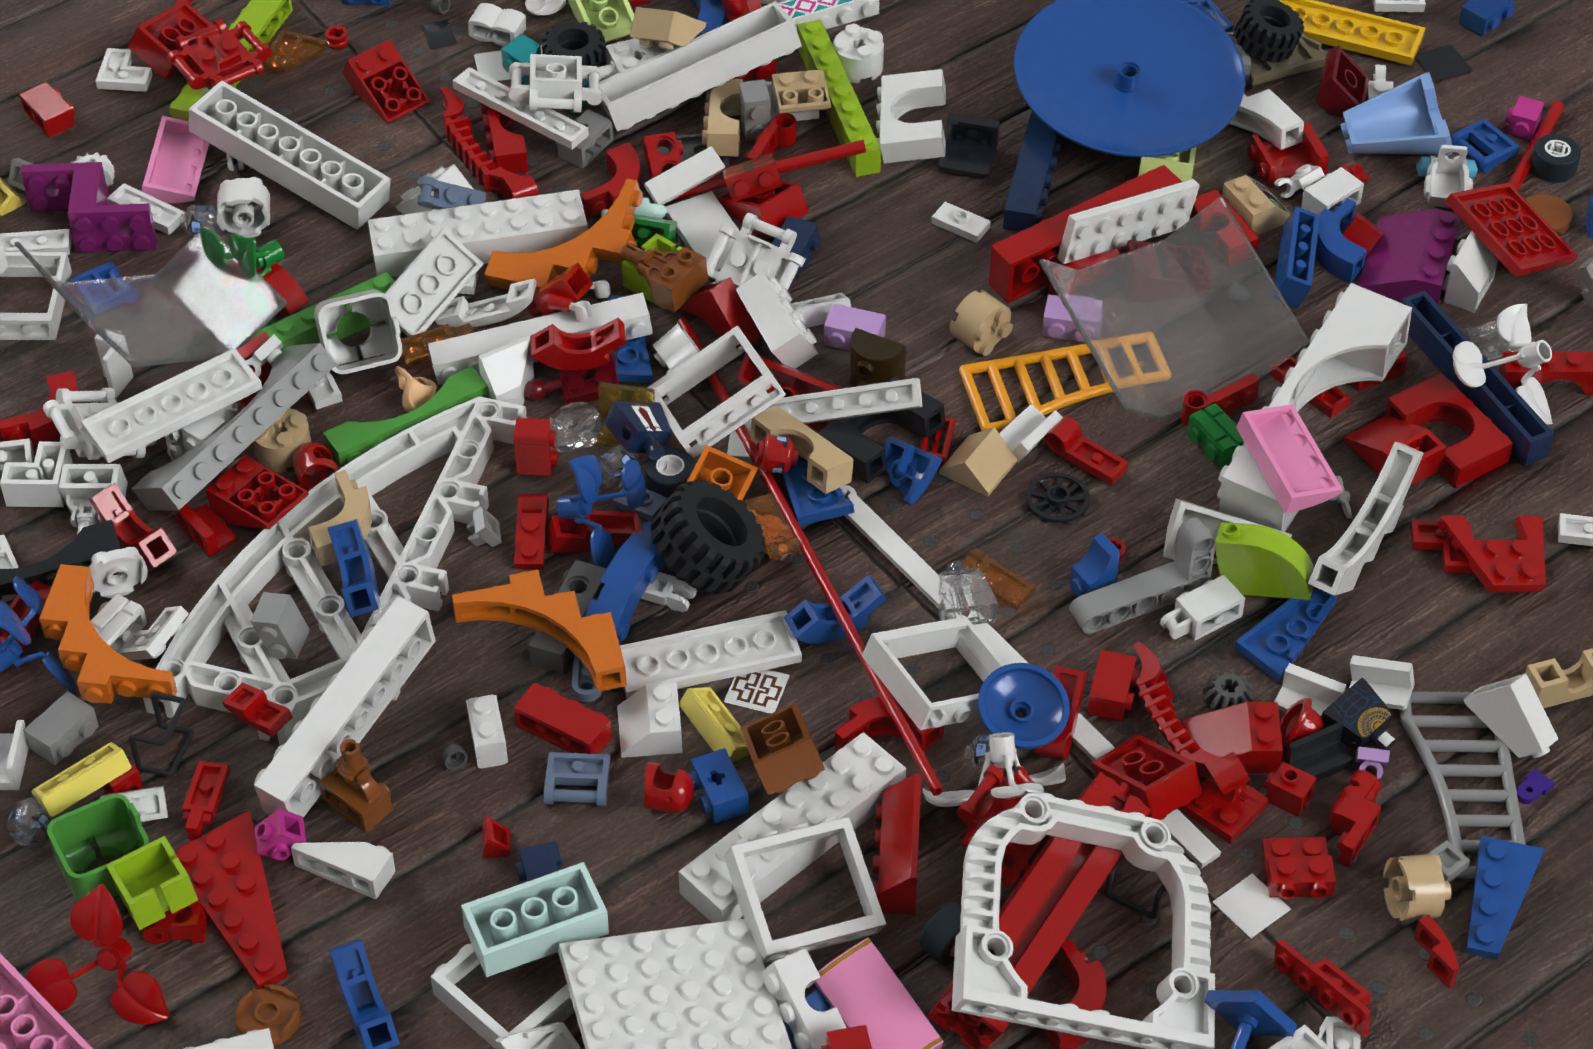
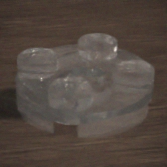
(583, 434)

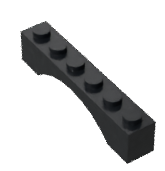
(77, 553)

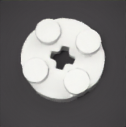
(126, 562)

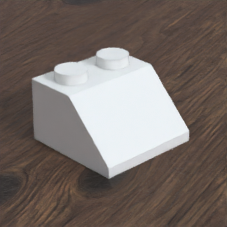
(650, 722)

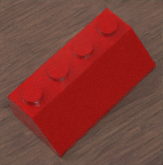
(898, 846)

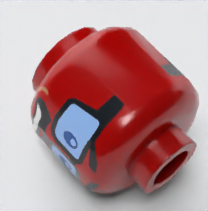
(776, 454)

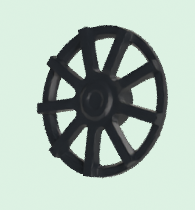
(1057, 498)

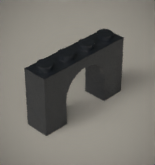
(869, 456)

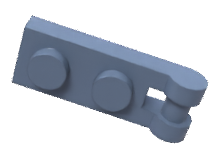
(446, 194)

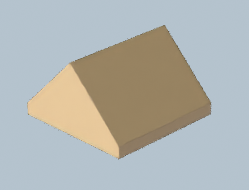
(980, 462)

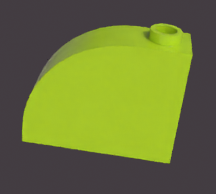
(1263, 561)

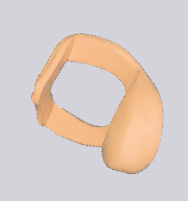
(415, 390)

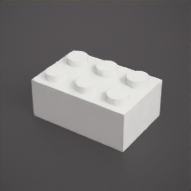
(778, 320)

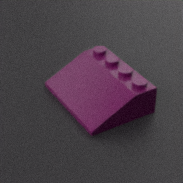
(1411, 254)

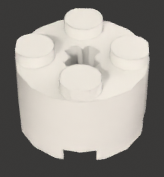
(860, 52)
(243, 206)

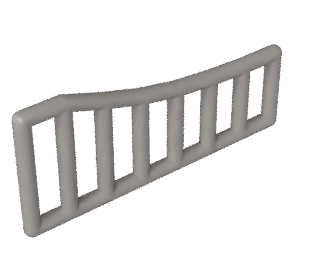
(1439, 771)

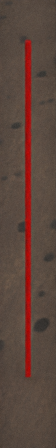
(828, 590)

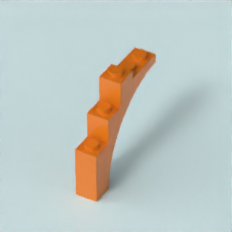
(600, 242)
(558, 615)
(83, 650)

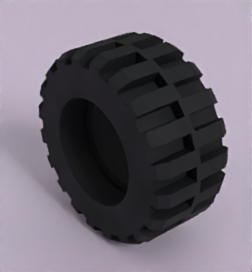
(707, 537)

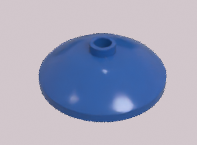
(1028, 691)

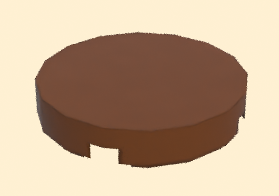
(1552, 210)
(269, 1008)

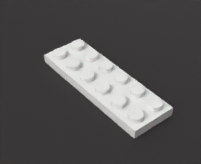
(1127, 219)
(171, 405)
(711, 653)

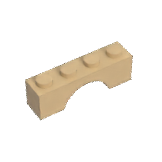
(720, 129)
(827, 464)

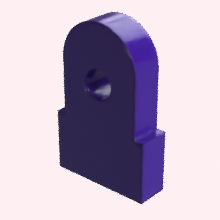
(1536, 784)

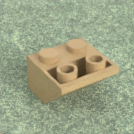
(800, 92)

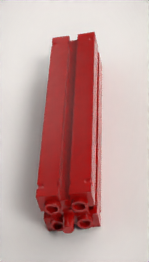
(1045, 908)

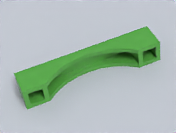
(356, 438)

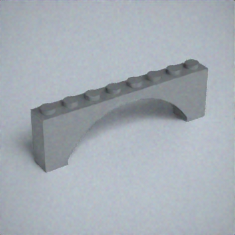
(289, 379)

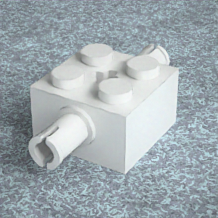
(625, 55)

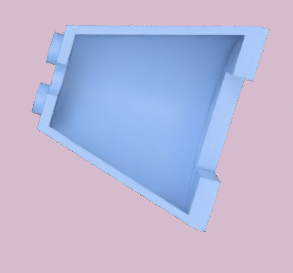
(1398, 122)

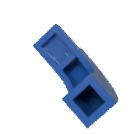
(1333, 250)
(362, 998)

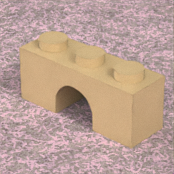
(1562, 686)

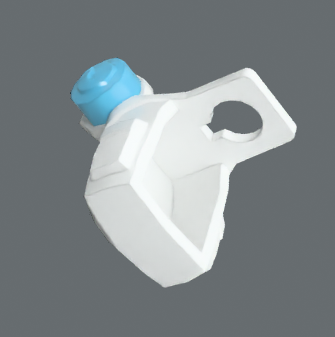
(1446, 174)

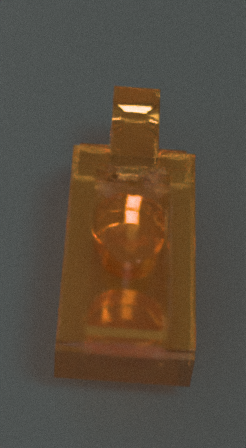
(416, 348)

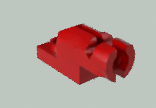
(1355, 815)

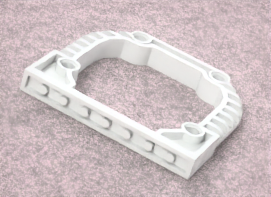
(991, 987)

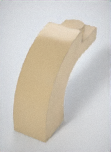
(356, 506)

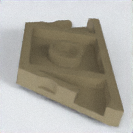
(1305, 57)

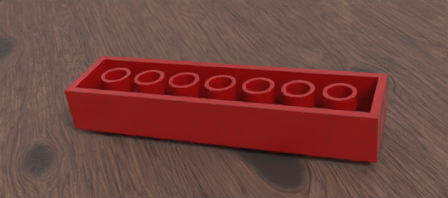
(1016, 259)

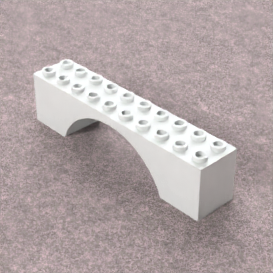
(1353, 345)

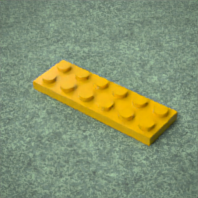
(1359, 31)

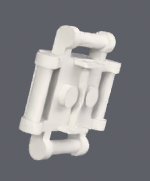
(555, 82)
(753, 255)
(68, 418)

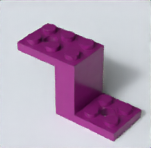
(84, 194)

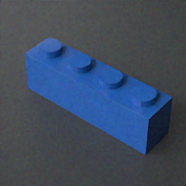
(1297, 255)

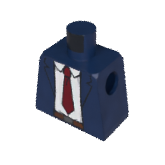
(639, 427)

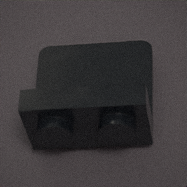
(969, 145)

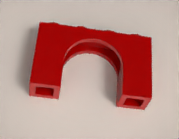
(1442, 401)

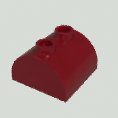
(1341, 83)

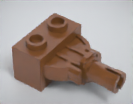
(669, 273)
(354, 791)

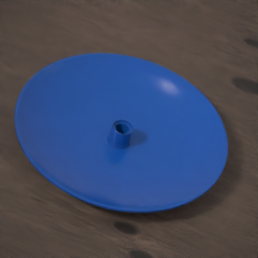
(1129, 74)

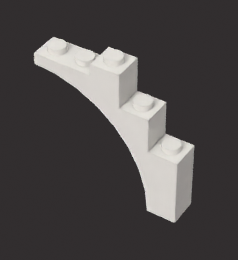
(1270, 119)
(1341, 565)

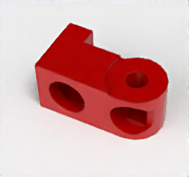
(181, 925)

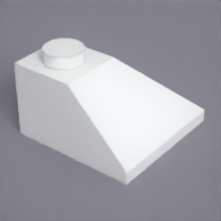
(508, 370)

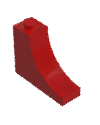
(722, 309)

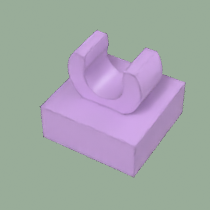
(1372, 757)

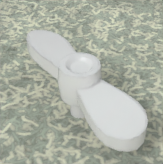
(1344, 499)

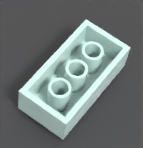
(534, 919)

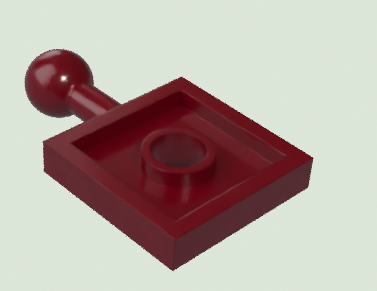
(573, 383)

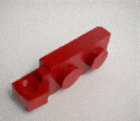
(204, 796)

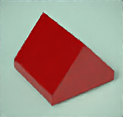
(495, 839)

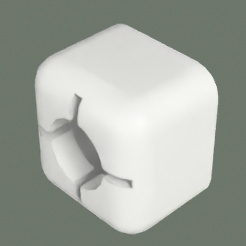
(382, 338)

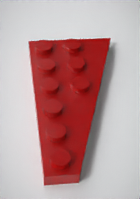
(236, 896)

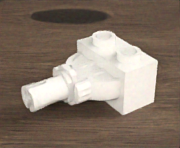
(82, 482)

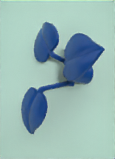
(588, 479)
(10, 648)

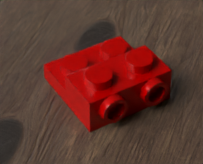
(1298, 867)

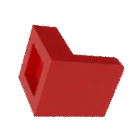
(1362, 232)

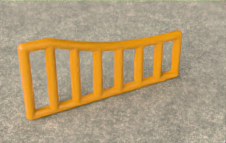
(1019, 362)

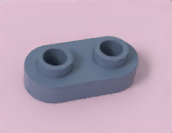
(581, 682)

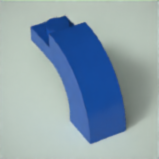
(356, 568)
(818, 623)

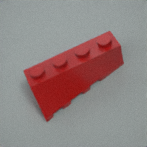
(790, 379)

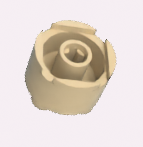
(981, 322)
(281, 440)
(1415, 887)

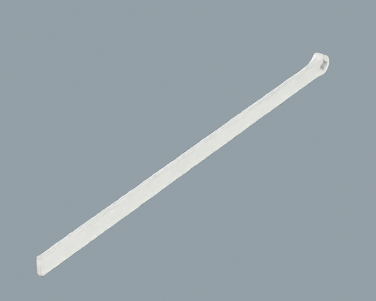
(1086, 737)

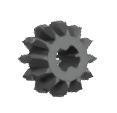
(1227, 690)

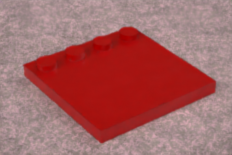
(1511, 229)

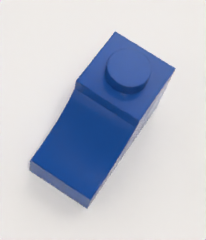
(1096, 568)

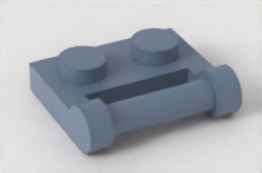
(577, 770)

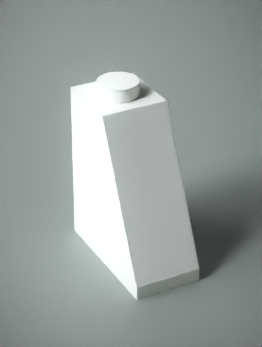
(1514, 715)

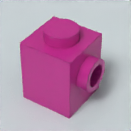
(1524, 117)

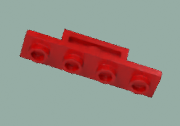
(1327, 985)

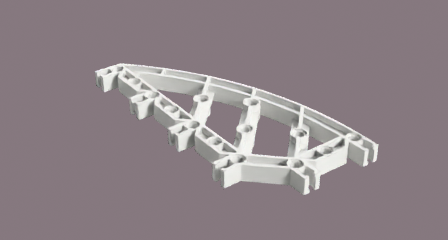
(410, 570)

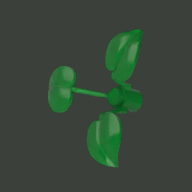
(243, 251)

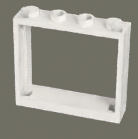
(35, 325)
(730, 413)
(887, 646)
(817, 938)
(554, 1010)

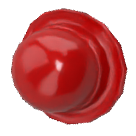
(1299, 721)

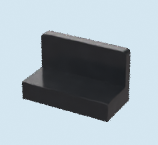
(1320, 753)

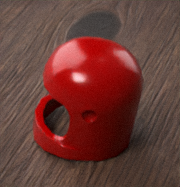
(312, 459)
(667, 791)

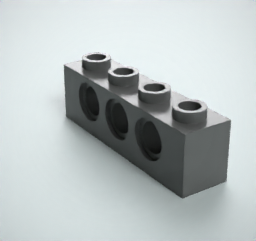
(586, 583)

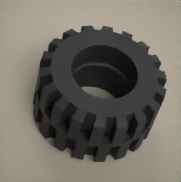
(1269, 30)
(576, 40)

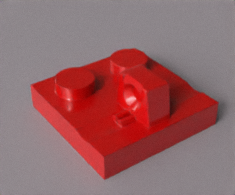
(1226, 814)

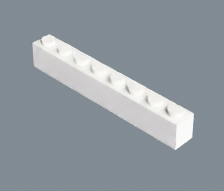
(463, 351)

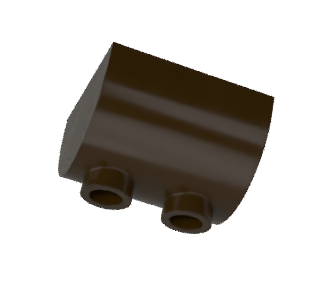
(875, 359)

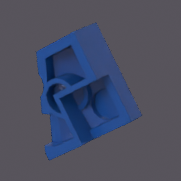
(910, 468)

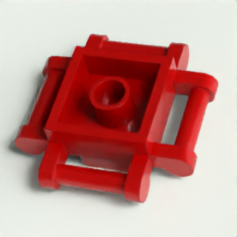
(218, 55)
(1016, 855)

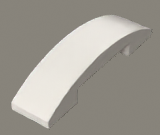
(488, 310)

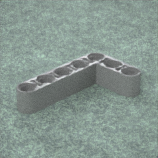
(1151, 588)

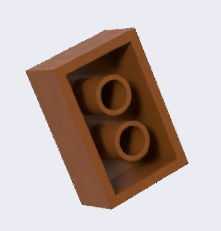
(782, 749)

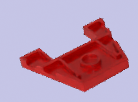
(1503, 563)

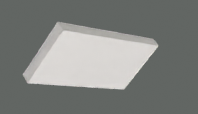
(700, 222)
(431, 282)

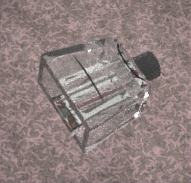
(966, 594)

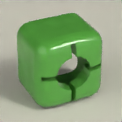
(108, 823)

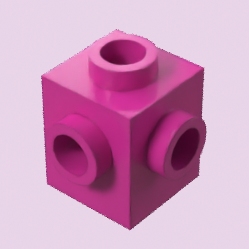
(279, 833)

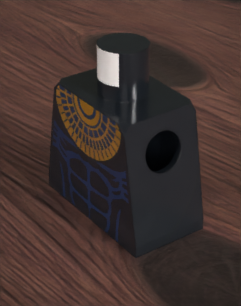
(1362, 717)

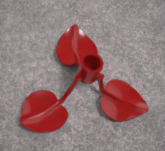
(98, 919)

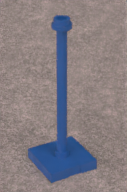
(1249, 1014)

